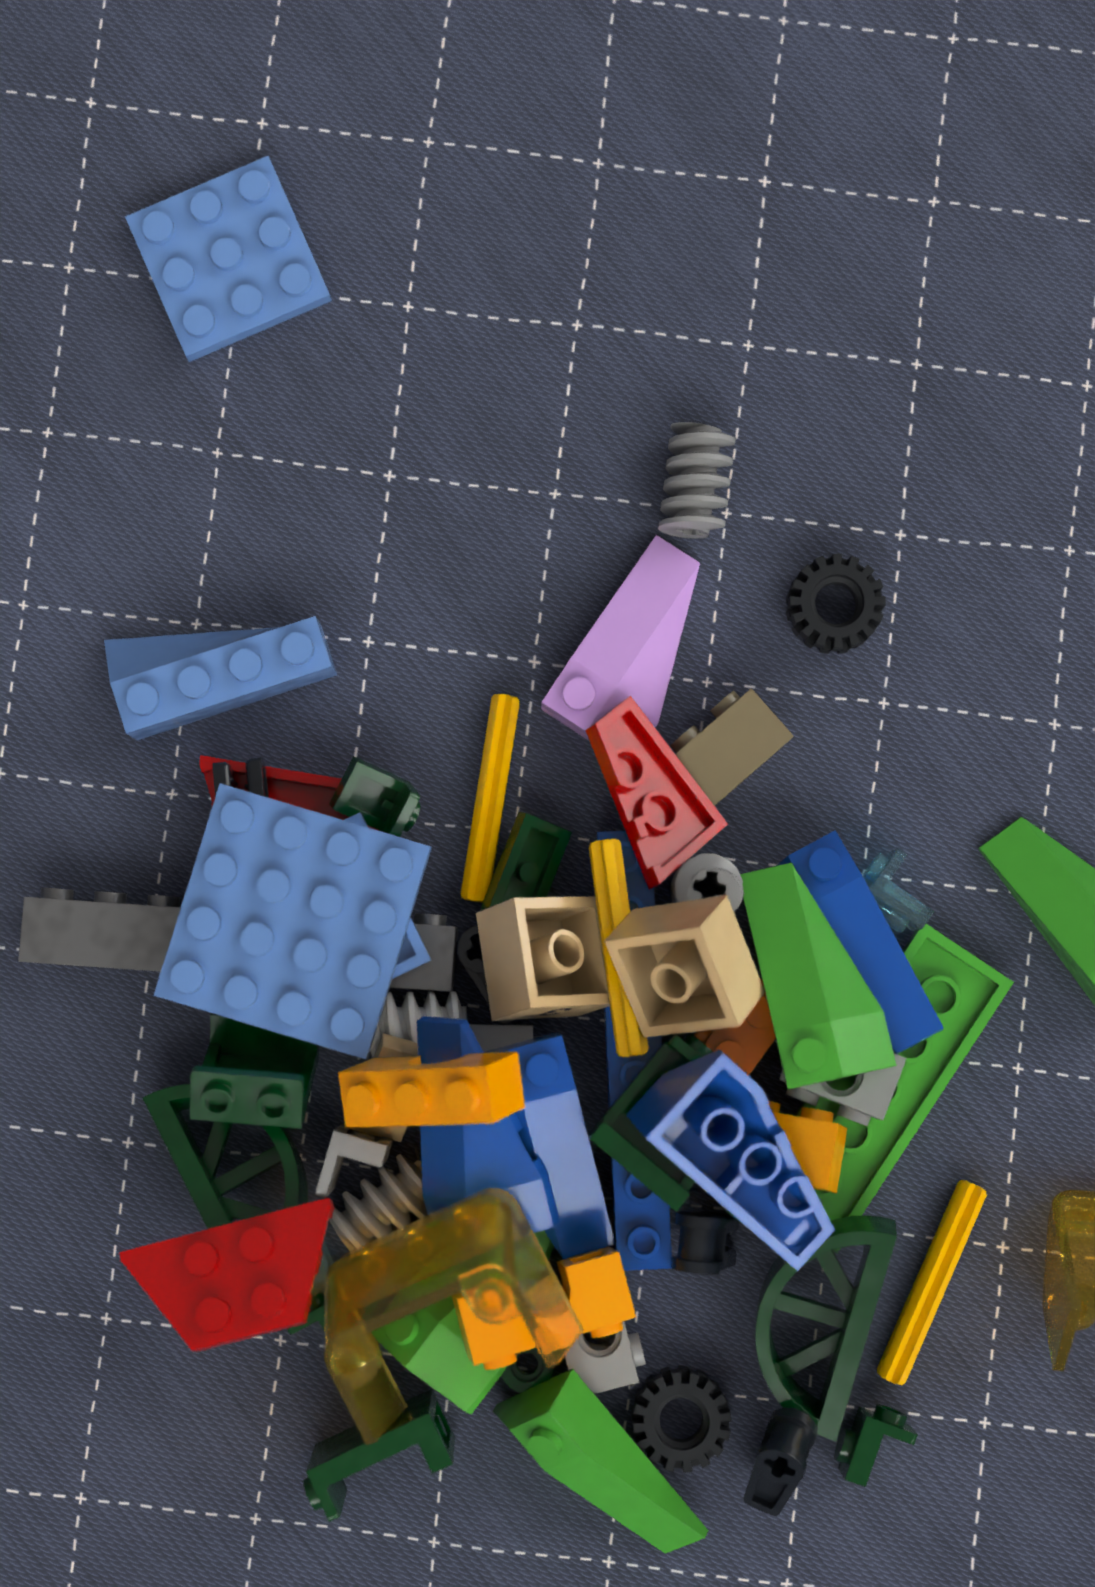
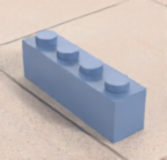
(199, 675)

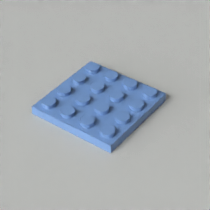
(293, 921)

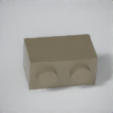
(731, 745)

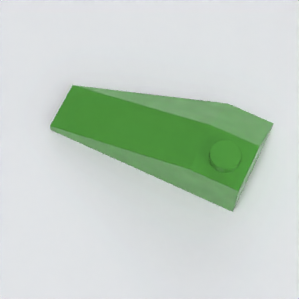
(1052, 890)
(815, 994)
(434, 1349)
(595, 1457)

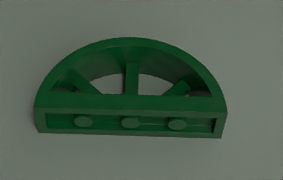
(200, 1170)
(854, 1323)

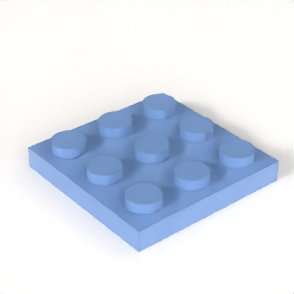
(228, 258)

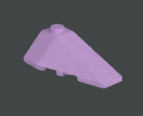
(629, 644)

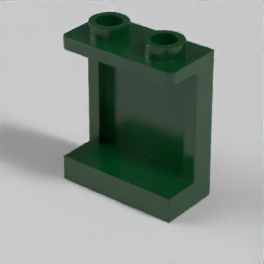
(252, 1076)
(627, 1145)
(347, 1452)

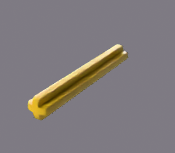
(490, 797)
(612, 909)
(931, 1282)

